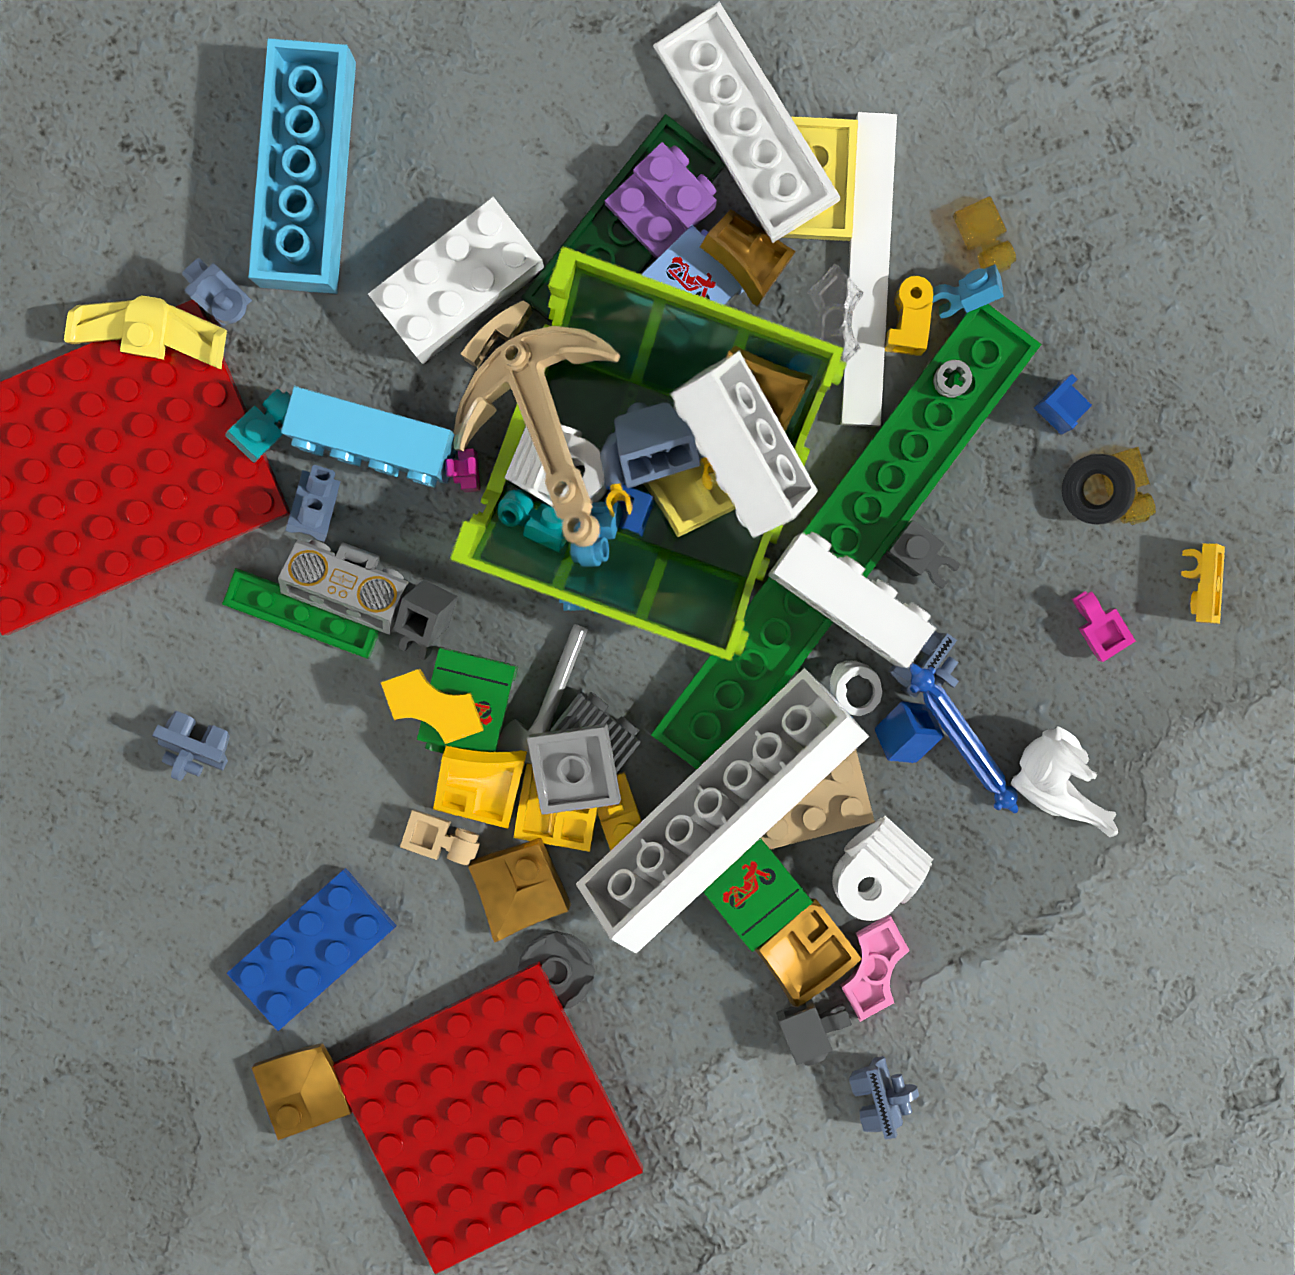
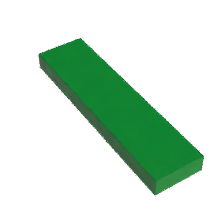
(264, 600)

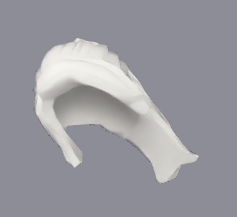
(1045, 781)

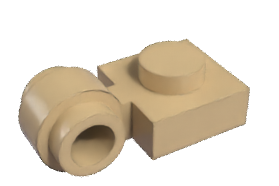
(428, 834)

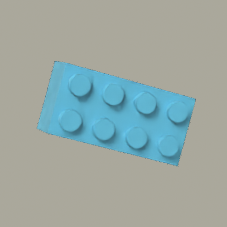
(370, 435)

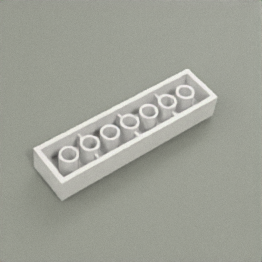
(720, 811)

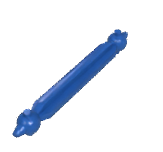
(963, 737)

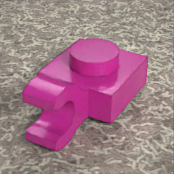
(465, 470)
(1105, 630)

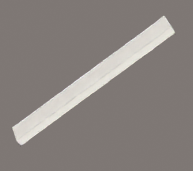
(870, 267)

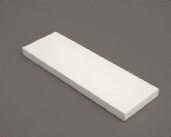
(746, 122)

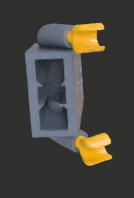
(647, 447)

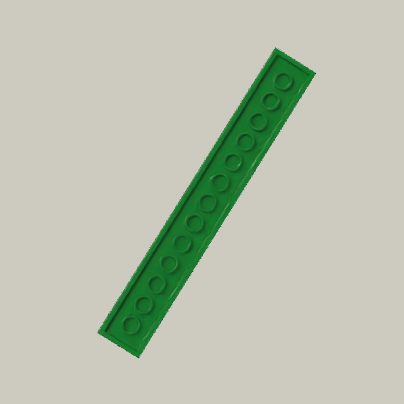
(859, 523)

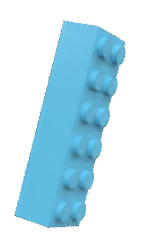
(302, 166)

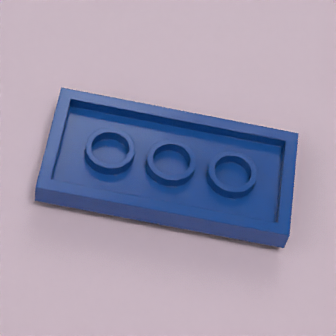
(311, 949)

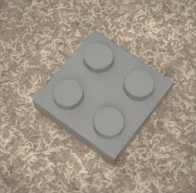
(574, 769)

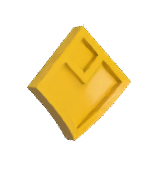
(479, 784)
(562, 829)

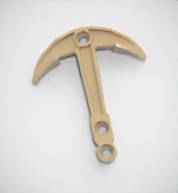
(527, 380)

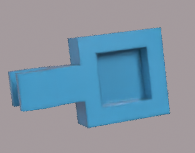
(974, 291)

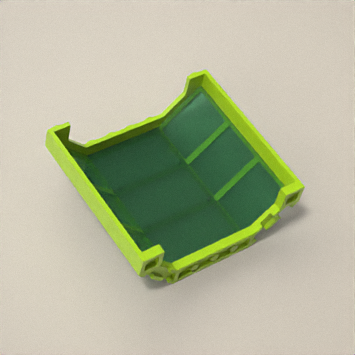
(663, 583)

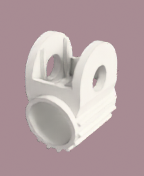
(530, 476)
(890, 859)

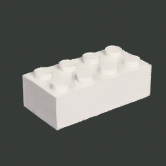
(457, 280)
(745, 444)
(851, 600)

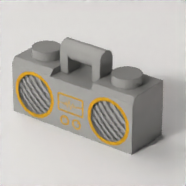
(341, 587)

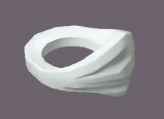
(842, 674)

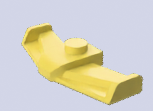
(146, 329)

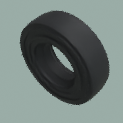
(1122, 495)

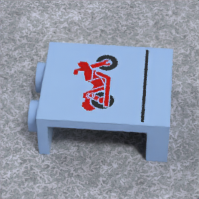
(693, 269)

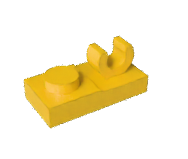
(1208, 598)
(621, 818)

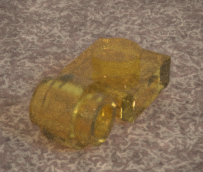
(981, 226)
(1143, 504)

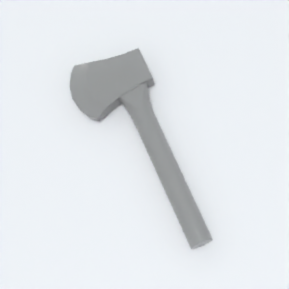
(515, 733)

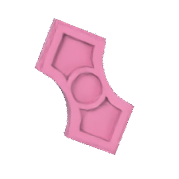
(870, 983)

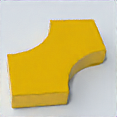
(416, 698)

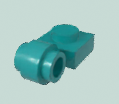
(258, 431)
(540, 524)

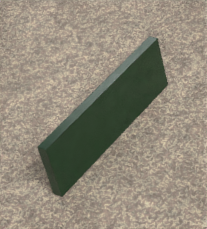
(602, 233)

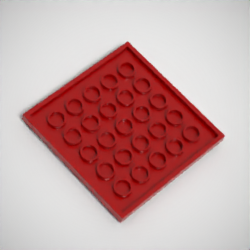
(487, 1117)

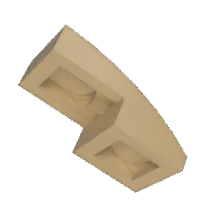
(504, 325)

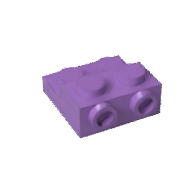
(662, 199)

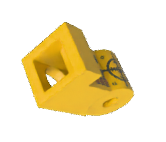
(914, 310)

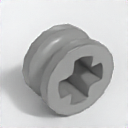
(956, 390)

